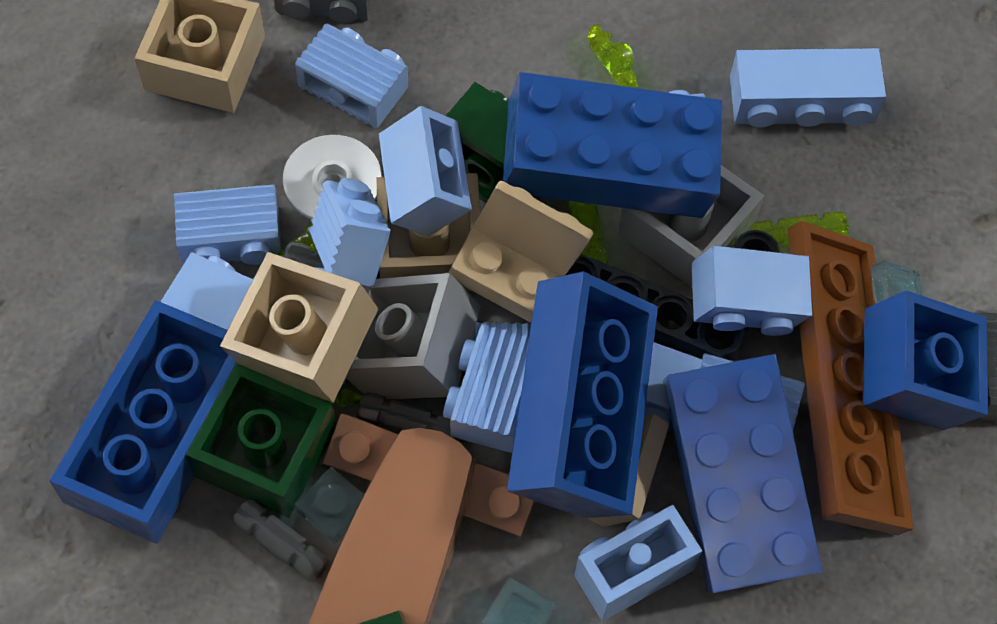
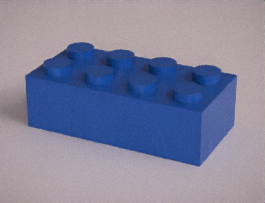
(613, 145)
(583, 397)
(134, 443)
(742, 474)

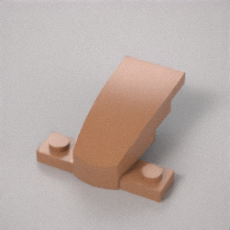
(407, 519)

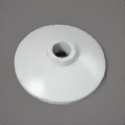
(323, 160)

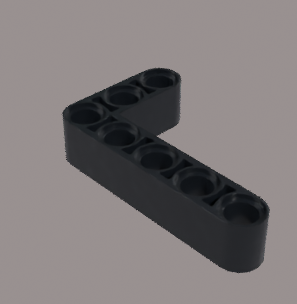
(691, 335)

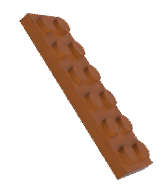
(853, 445)

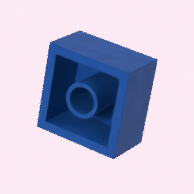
(925, 361)

